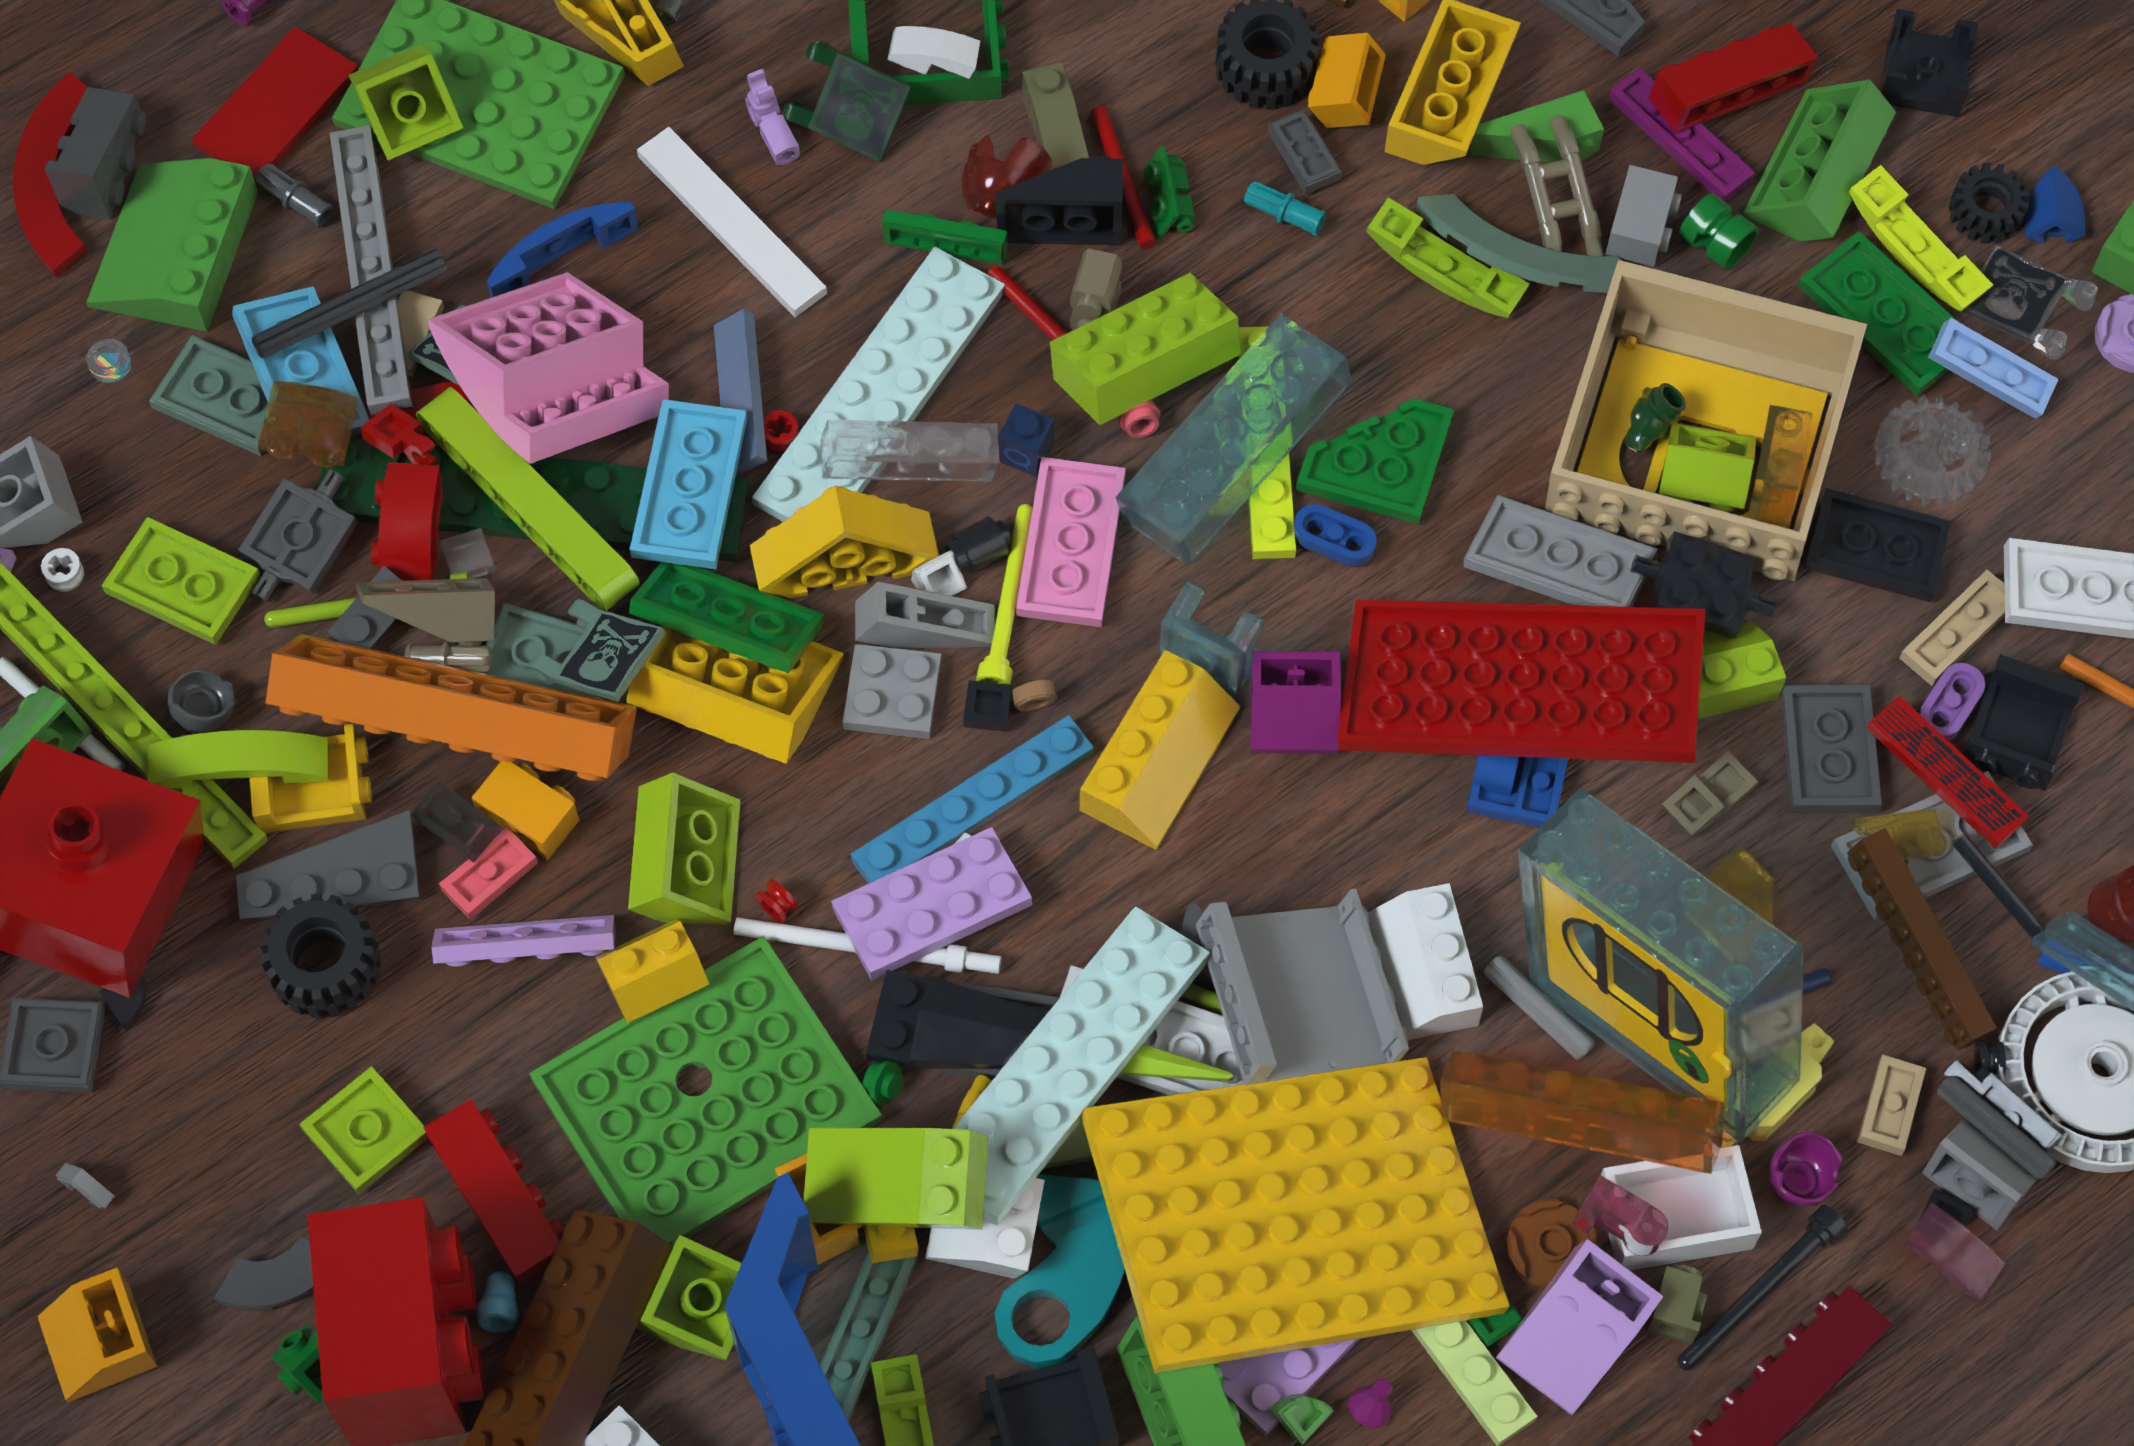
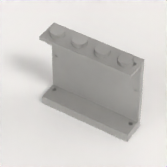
(1302, 990)

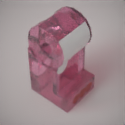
(1624, 1216)

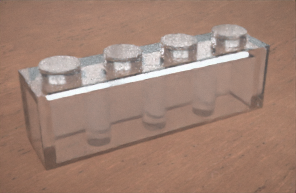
(909, 450)

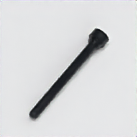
(1823, 1228)

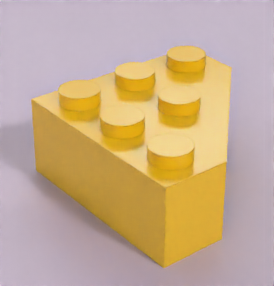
(841, 543)

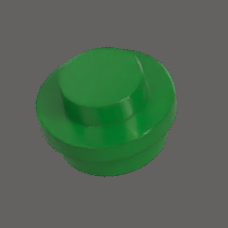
(883, 1082)

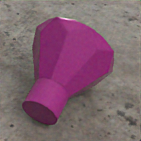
(1371, 1404)

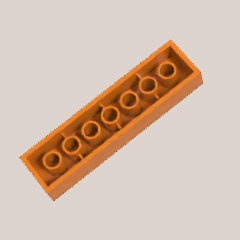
(450, 706)

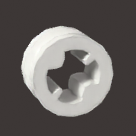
(65, 558)

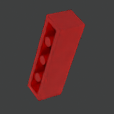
(1732, 77)
(495, 1191)

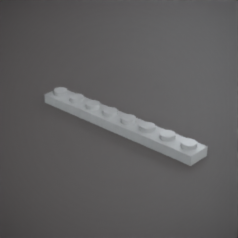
(369, 257)

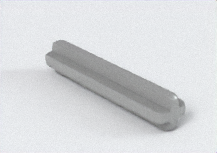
(1539, 1007)

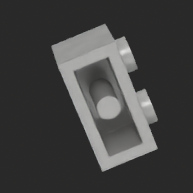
(1642, 216)

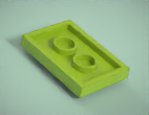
(181, 580)

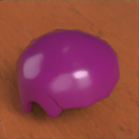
(1805, 1169)

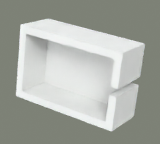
(1703, 1210)

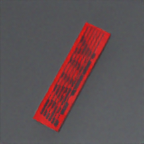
(1947, 772)

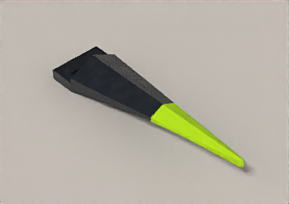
(955, 1027)

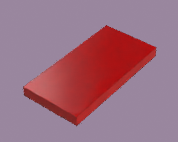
(276, 103)

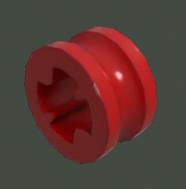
(774, 421)
(776, 901)

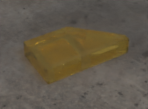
(1913, 833)

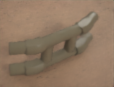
(1569, 165)

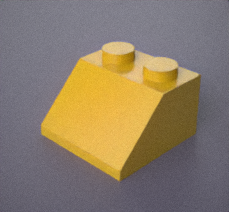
(652, 970)

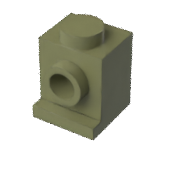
(1679, 1304)

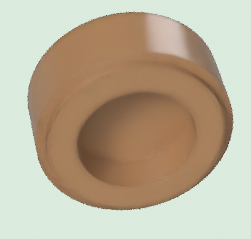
(1034, 695)

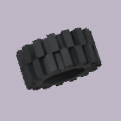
(1994, 184)

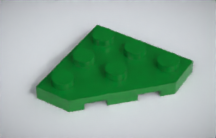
(1381, 462)

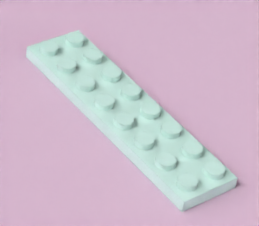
(889, 374)
(1078, 1052)

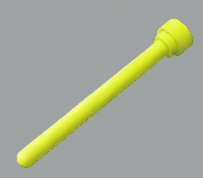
(995, 666)

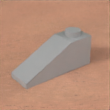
(921, 619)

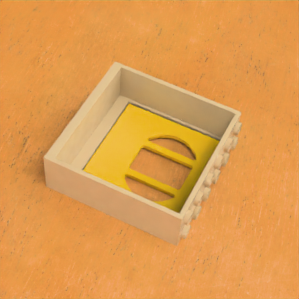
(1730, 363)

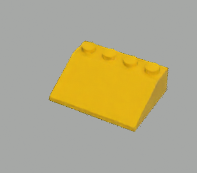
(735, 694)

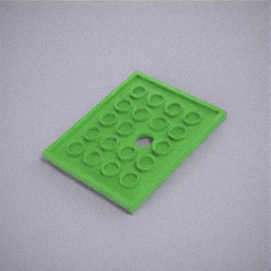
(697, 1158)

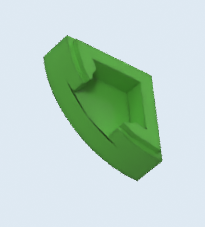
(1301, 1415)

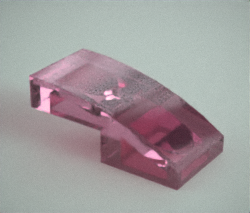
(1955, 1250)

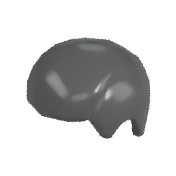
(201, 701)

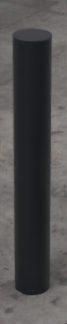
(1998, 885)

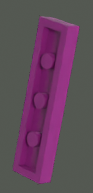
(1692, 148)

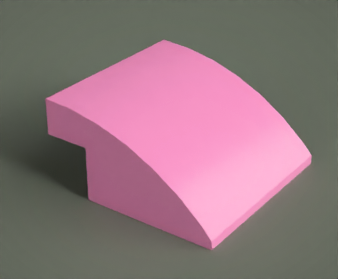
(550, 365)

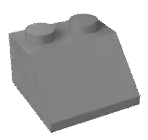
(34, 496)
(1979, 1173)

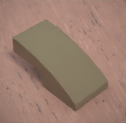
(1711, 794)

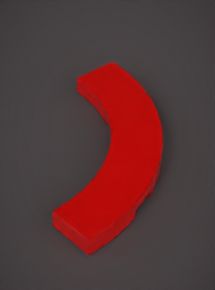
(32, 190)

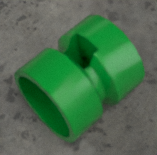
(1714, 228)

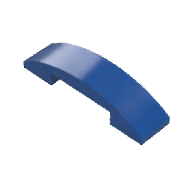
(604, 222)

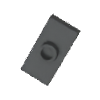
(1304, 151)

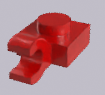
(399, 432)

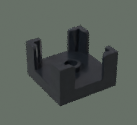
(1925, 68)

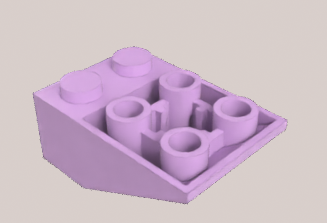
(1579, 1326)

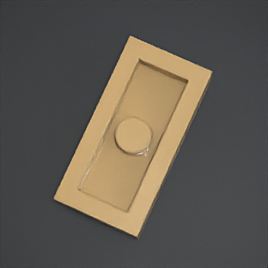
(1891, 1105)

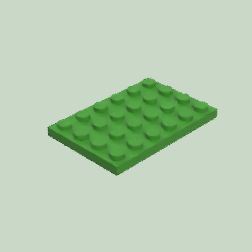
(519, 96)

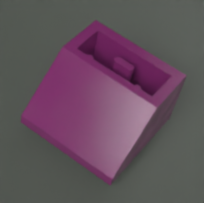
(1295, 702)

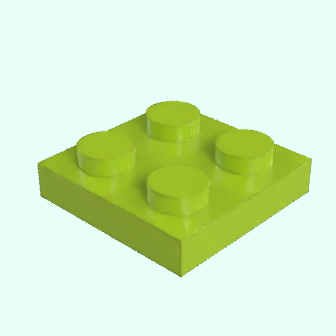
(364, 1130)

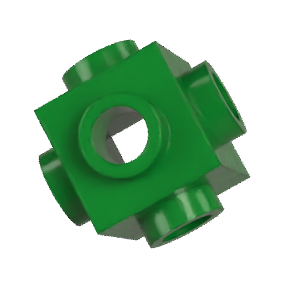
(300, 1363)

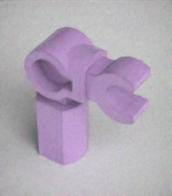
(766, 114)

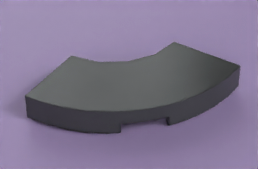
(268, 1282)

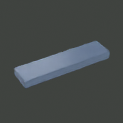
(741, 382)

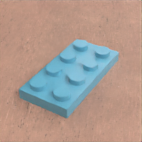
(310, 361)
(688, 484)

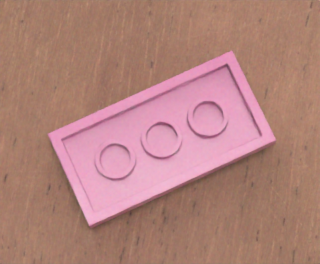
(1070, 542)

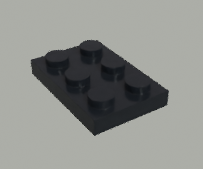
(1878, 545)

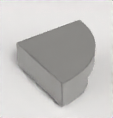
(77, 1178)

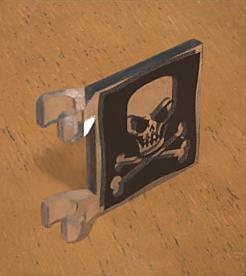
(2026, 298)

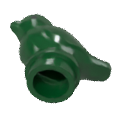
(1653, 416)

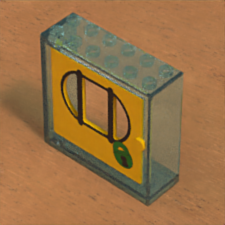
(1662, 962)

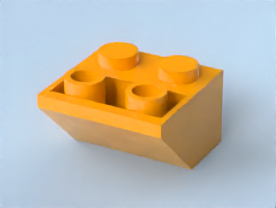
(96, 1335)

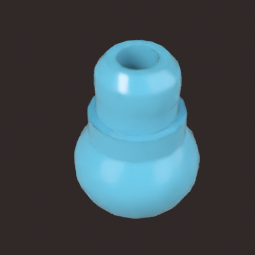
(498, 1307)

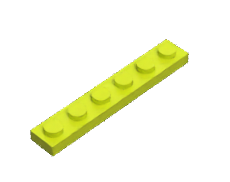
(1272, 501)

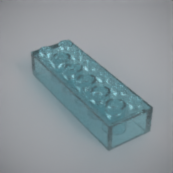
(1234, 439)

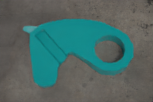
(1079, 1273)

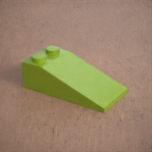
(896, 1177)

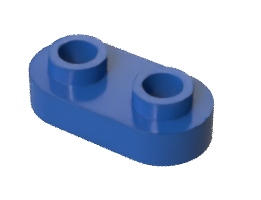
(1337, 533)

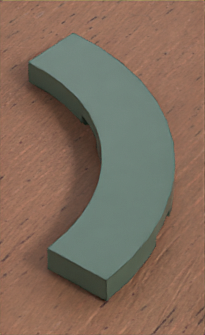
(1511, 254)

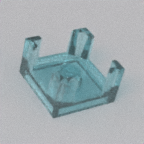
(1221, 657)

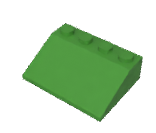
(175, 241)

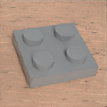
(892, 691)

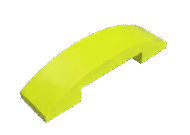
(1914, 244)

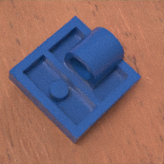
(1517, 788)

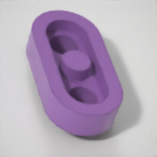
(1949, 705)

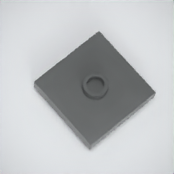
(51, 1045)

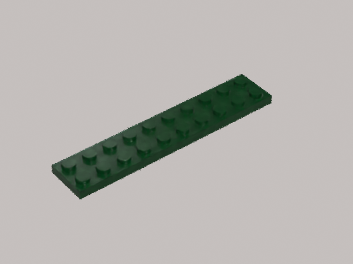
(599, 492)

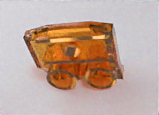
(308, 423)

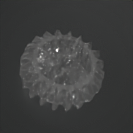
(1947, 437)

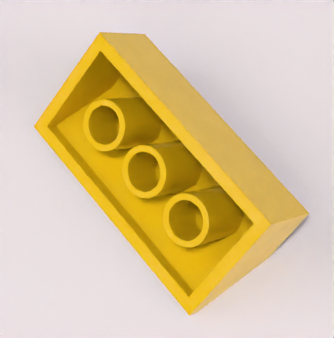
(1450, 84)
(1159, 751)

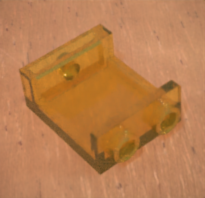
(1780, 465)

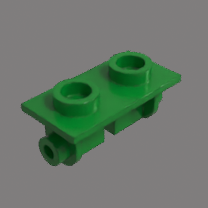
(1165, 177)

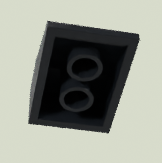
(1066, 205)

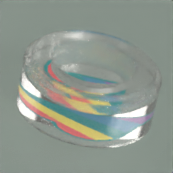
(108, 360)

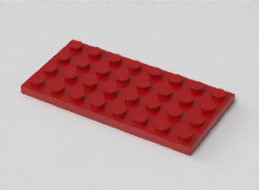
(1523, 680)

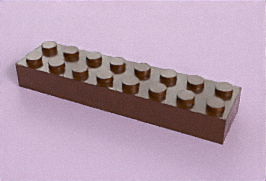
(1920, 939)

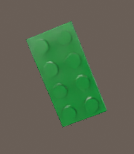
(1899, 314)
(727, 614)

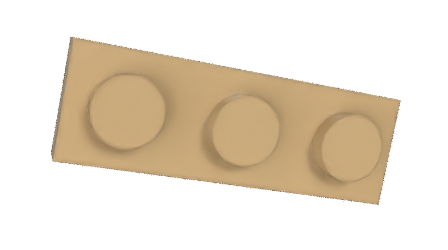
(1957, 628)

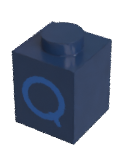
(1025, 439)

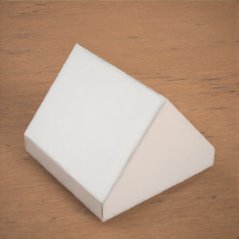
(940, 575)

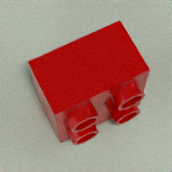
(387, 1323)

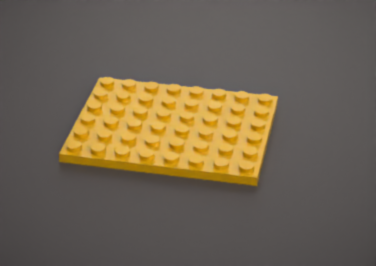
(1292, 1214)

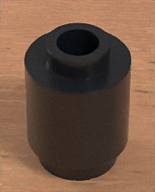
(979, 544)

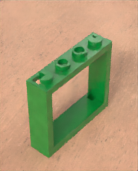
(946, 86)

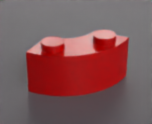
(409, 521)

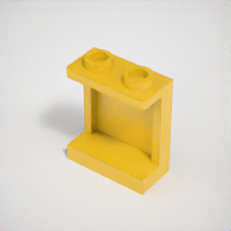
(313, 804)

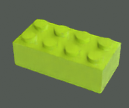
(1145, 348)

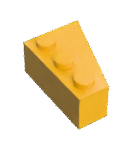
(628, 33)

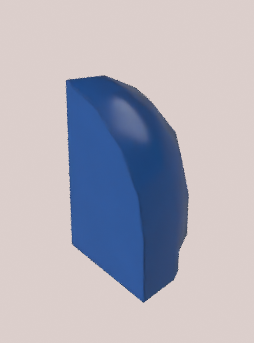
(2055, 209)

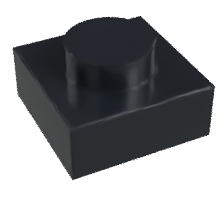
(987, 706)

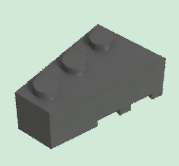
(97, 153)

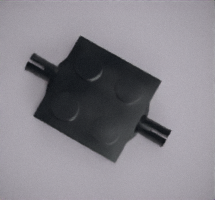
(1706, 578)

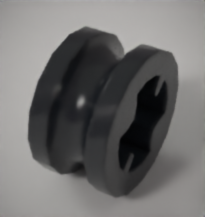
(1989, 1056)

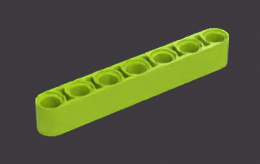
(528, 499)

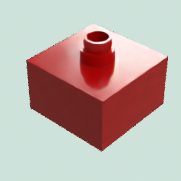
(91, 865)

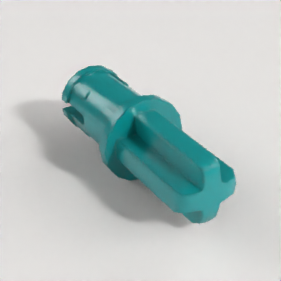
(1285, 208)

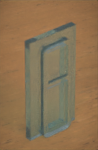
(2090, 955)

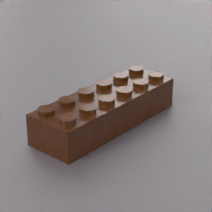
(572, 1334)

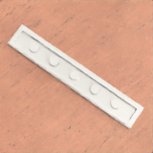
(732, 222)

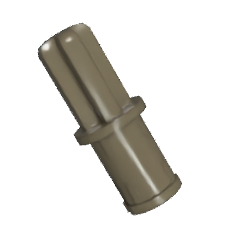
(464, 657)

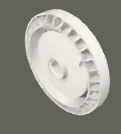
(2064, 1070)

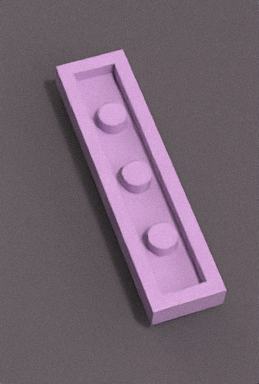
(533, 938)

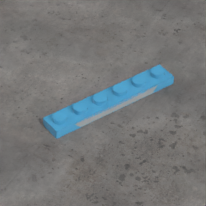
(976, 800)

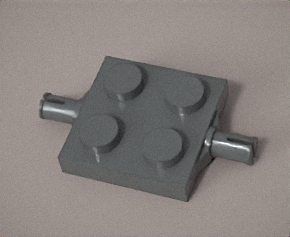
(298, 536)

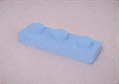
(1993, 368)

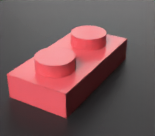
(496, 870)

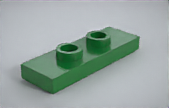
(958, 239)

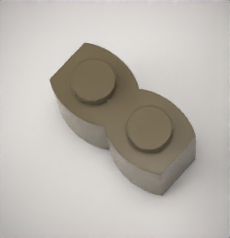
(1095, 287)

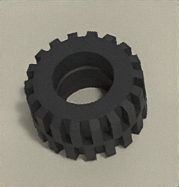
(1262, 79)
(310, 924)

